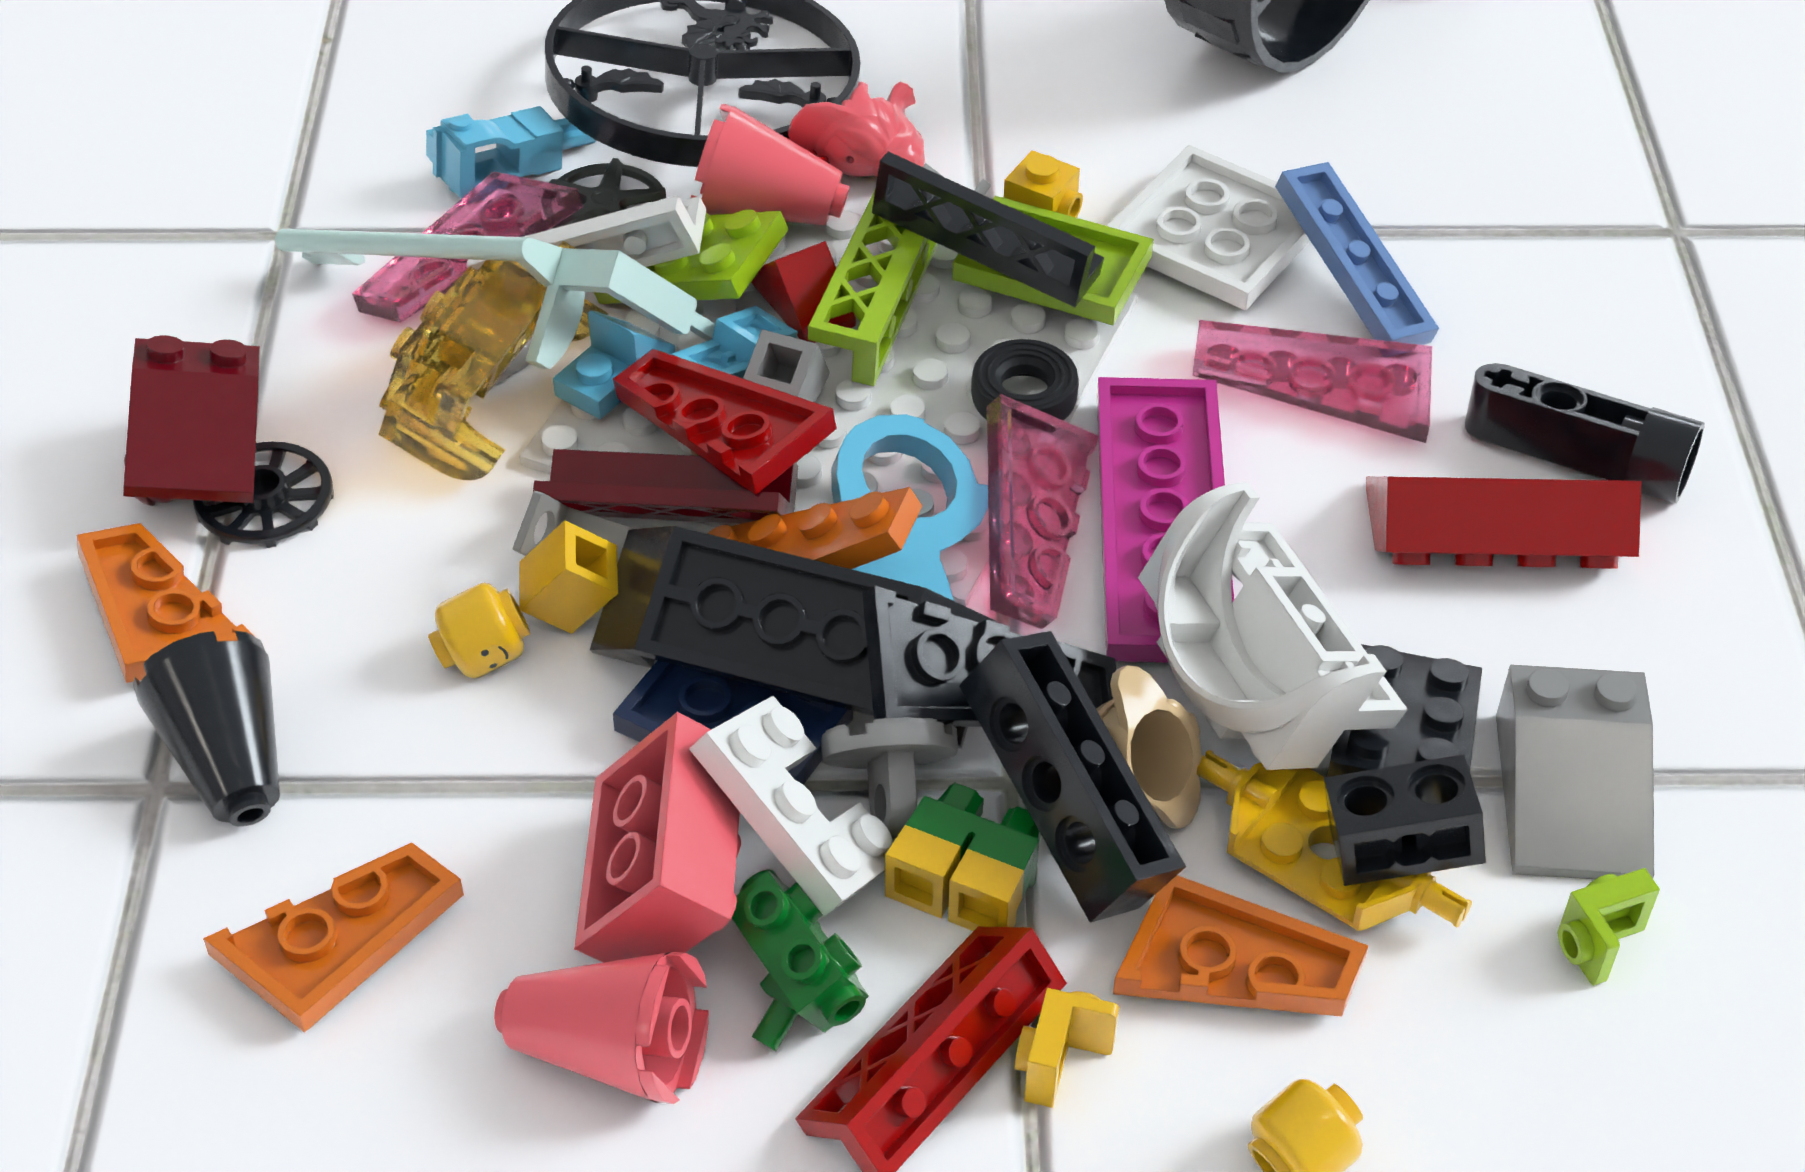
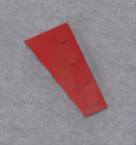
(725, 419)

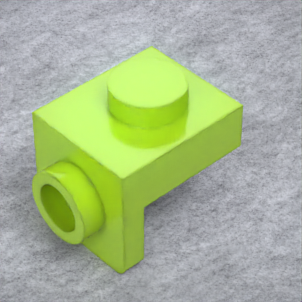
(1601, 915)

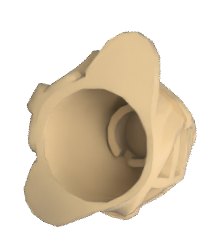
(1156, 742)

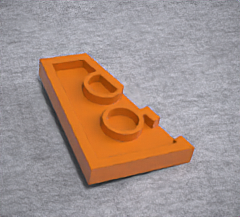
(146, 596)
(1236, 953)

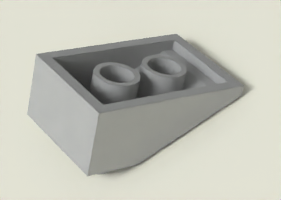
(1577, 771)

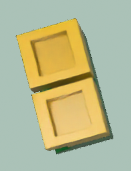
(963, 860)

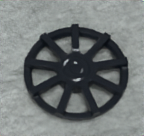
(272, 495)

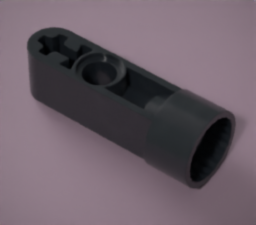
(1584, 429)

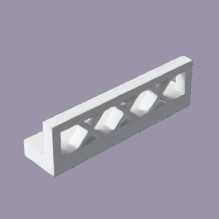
(645, 232)

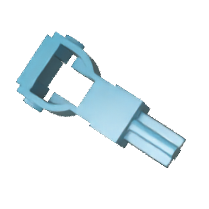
(524, 141)

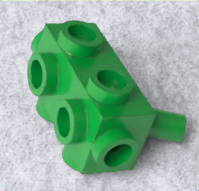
(805, 967)

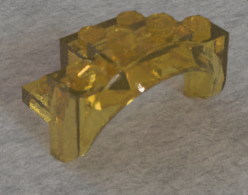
(457, 354)

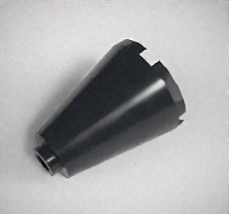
(217, 721)

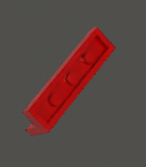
(934, 1048)

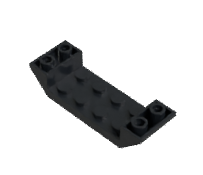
(748, 615)

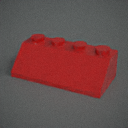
(1505, 517)

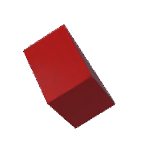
(797, 285)

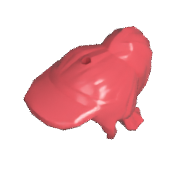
(860, 130)

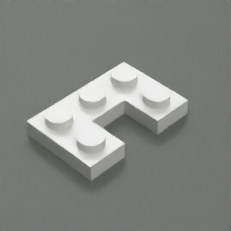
(751, 766)

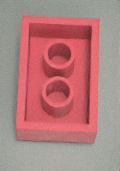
(657, 851)

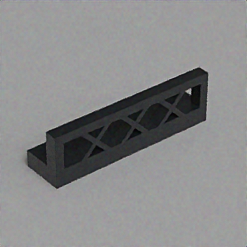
(985, 230)

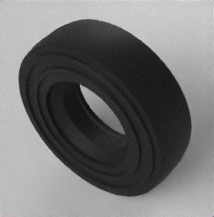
(1030, 359)

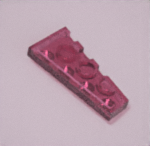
(495, 207)
(1336, 375)
(1032, 505)

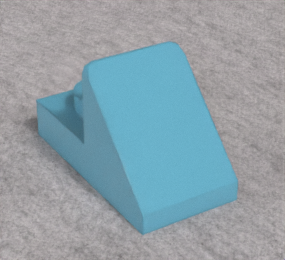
(613, 348)

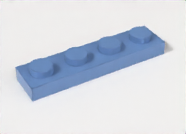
(1356, 255)

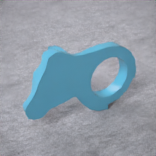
(965, 506)

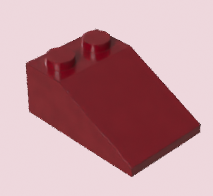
(192, 420)

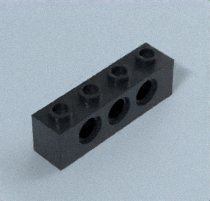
(1071, 776)

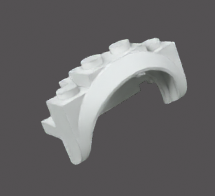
(1277, 656)

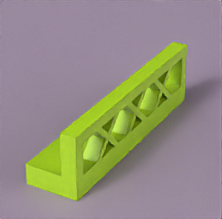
(886, 302)

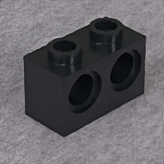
(1405, 820)

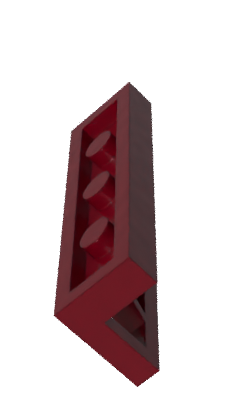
(661, 488)

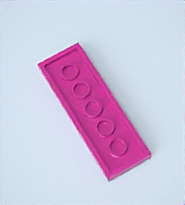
(1154, 459)

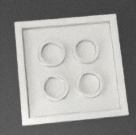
(1215, 226)

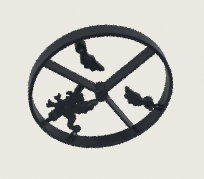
(697, 61)

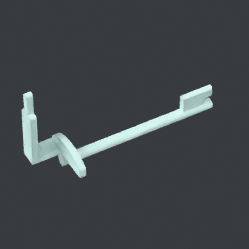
(562, 270)

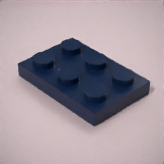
(714, 701)

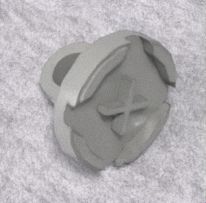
(890, 755)

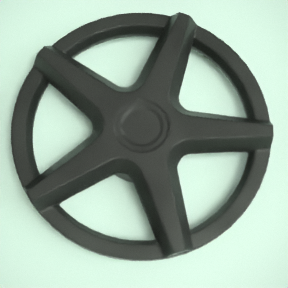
(608, 196)

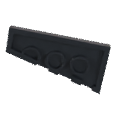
(925, 653)

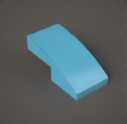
(735, 340)

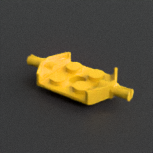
(1284, 814)

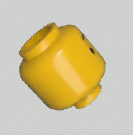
(479, 630)
(1307, 1130)

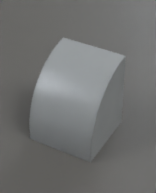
(788, 365)

